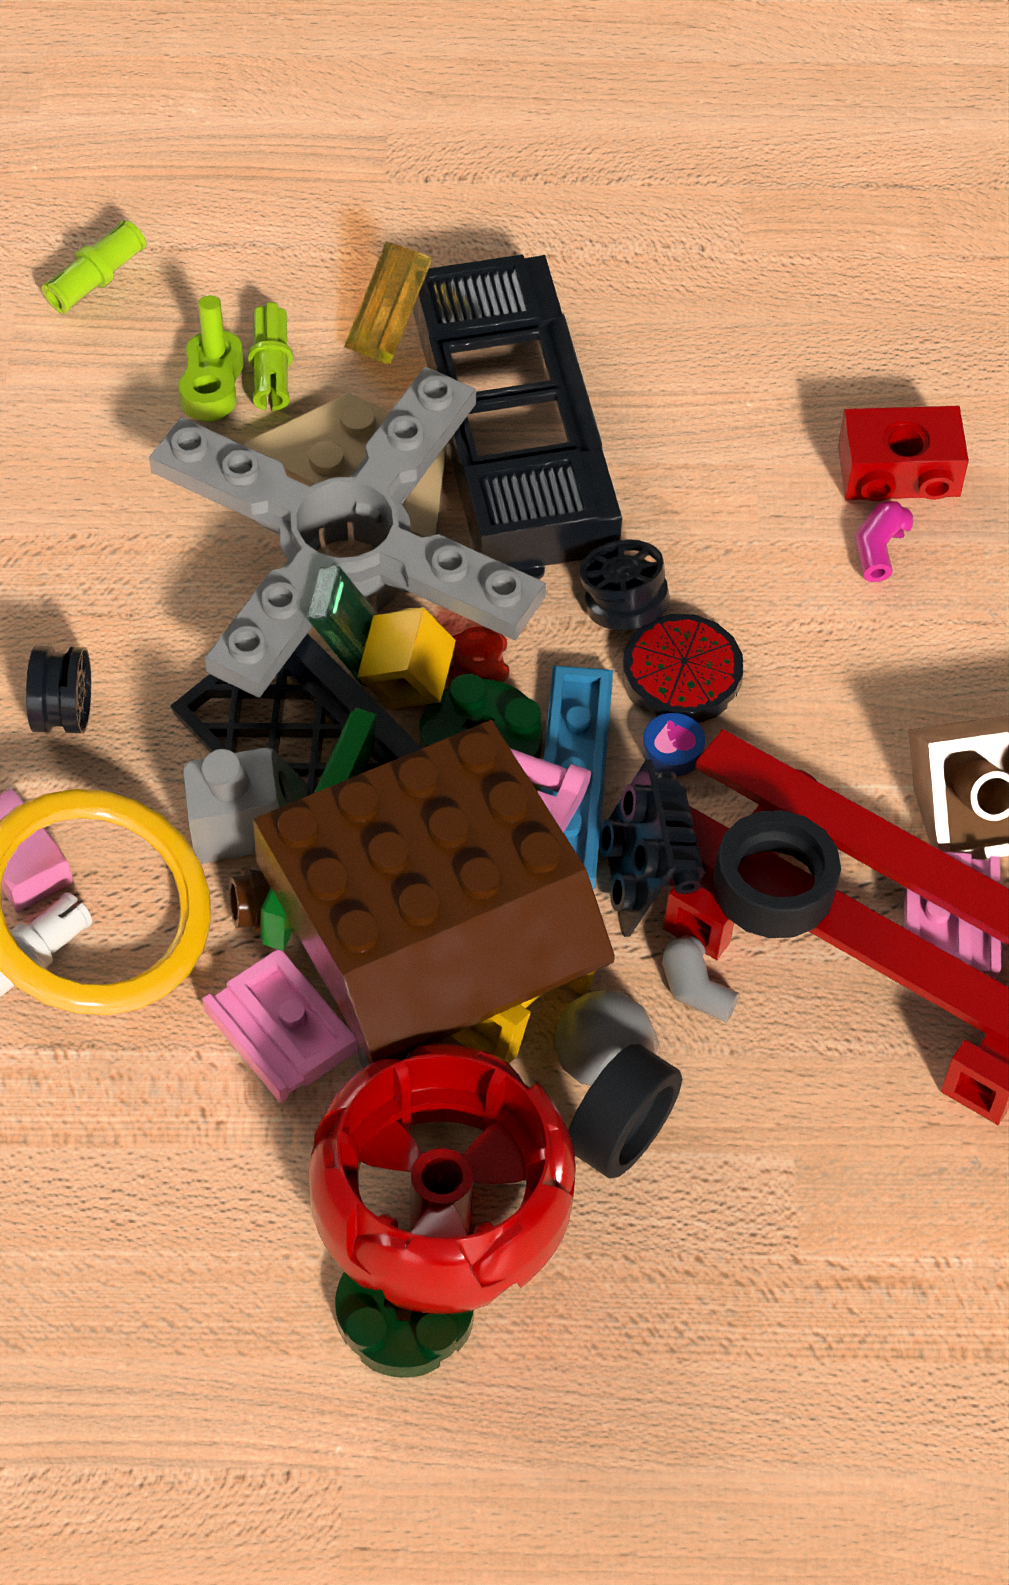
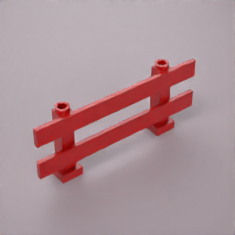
(976, 1074)

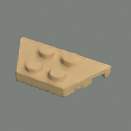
(332, 445)

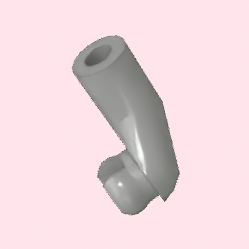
(690, 981)

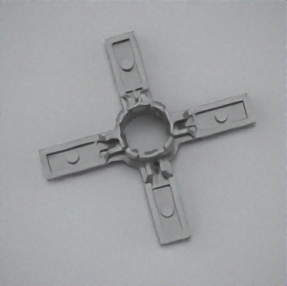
(372, 499)

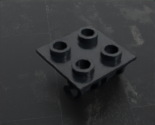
(650, 844)

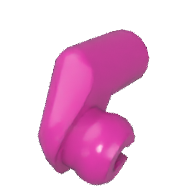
(874, 534)

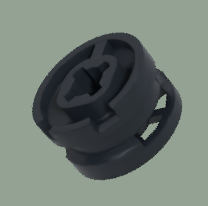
(623, 588)
(58, 689)

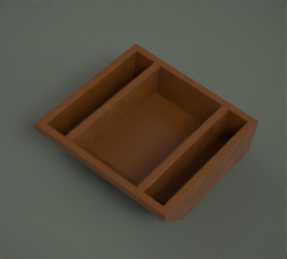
(433, 892)

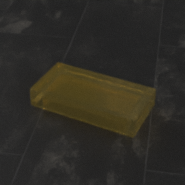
(388, 302)

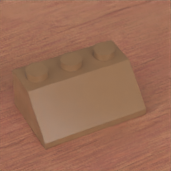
(964, 785)

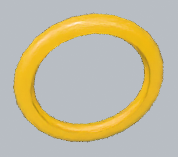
(189, 879)

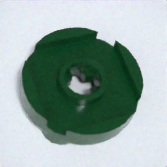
(476, 701)
(395, 1345)

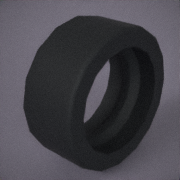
(785, 834)
(624, 1110)

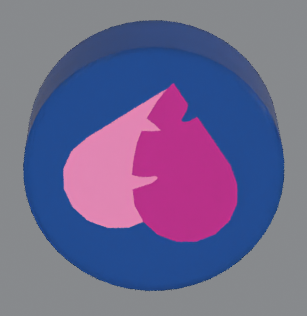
(673, 743)

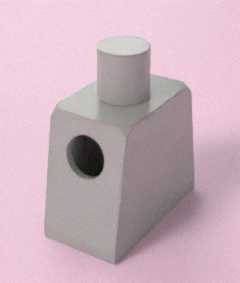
(229, 792)

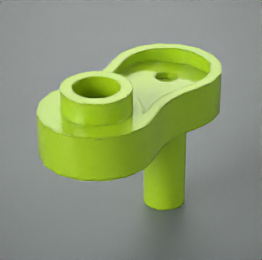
(213, 366)

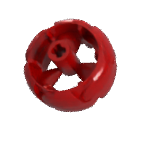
(438, 1262)

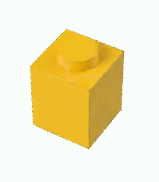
(406, 658)

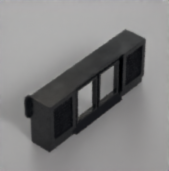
(529, 502)

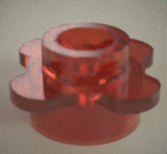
(484, 644)

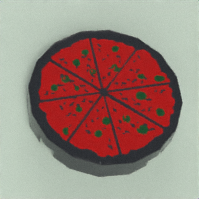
(683, 667)

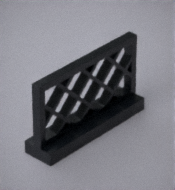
(317, 679)

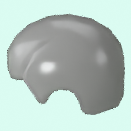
(599, 1028)

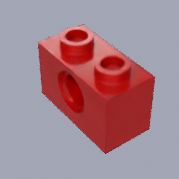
(902, 453)

